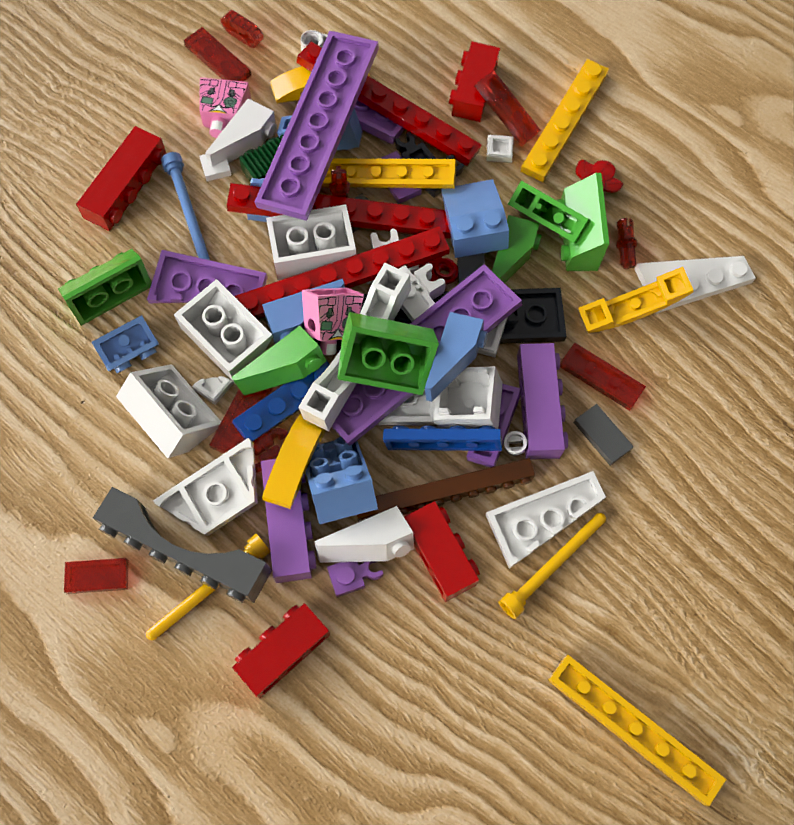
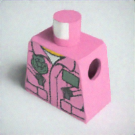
(220, 102)
(327, 314)

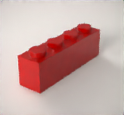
(121, 178)

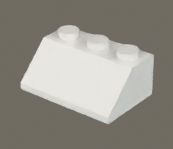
(311, 243)
(223, 329)
(168, 409)

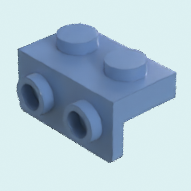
(125, 344)

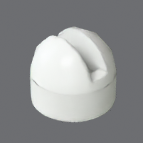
(513, 438)

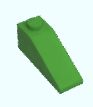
(548, 211)
(522, 240)
(283, 363)

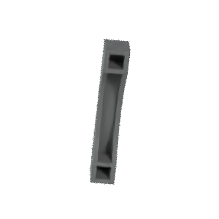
(234, 570)

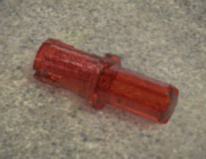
(339, 185)
(626, 243)

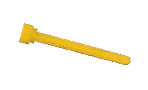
(255, 547)
(514, 603)

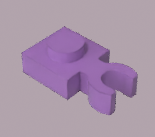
(349, 576)

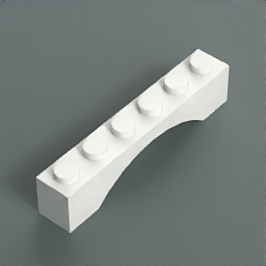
(328, 393)

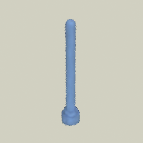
(173, 165)

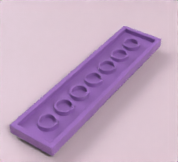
(317, 126)
(477, 296)

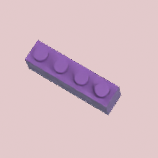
(541, 402)
(289, 535)

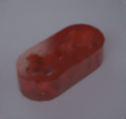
(242, 28)
(265, 442)

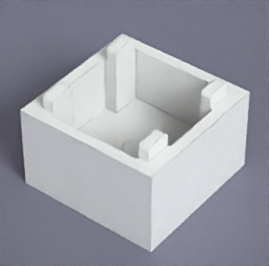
(470, 400)

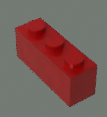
(477, 64)
(442, 551)
(280, 650)

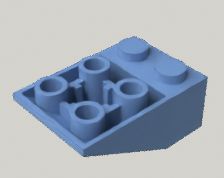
(339, 481)

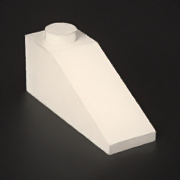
(245, 131)
(370, 540)

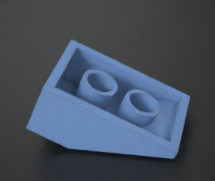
(475, 218)

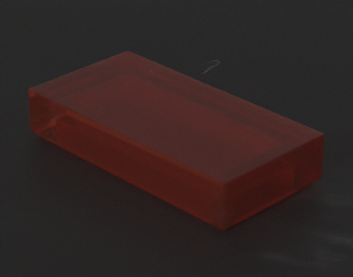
(96, 576)

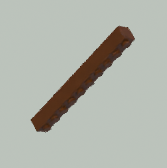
(455, 488)

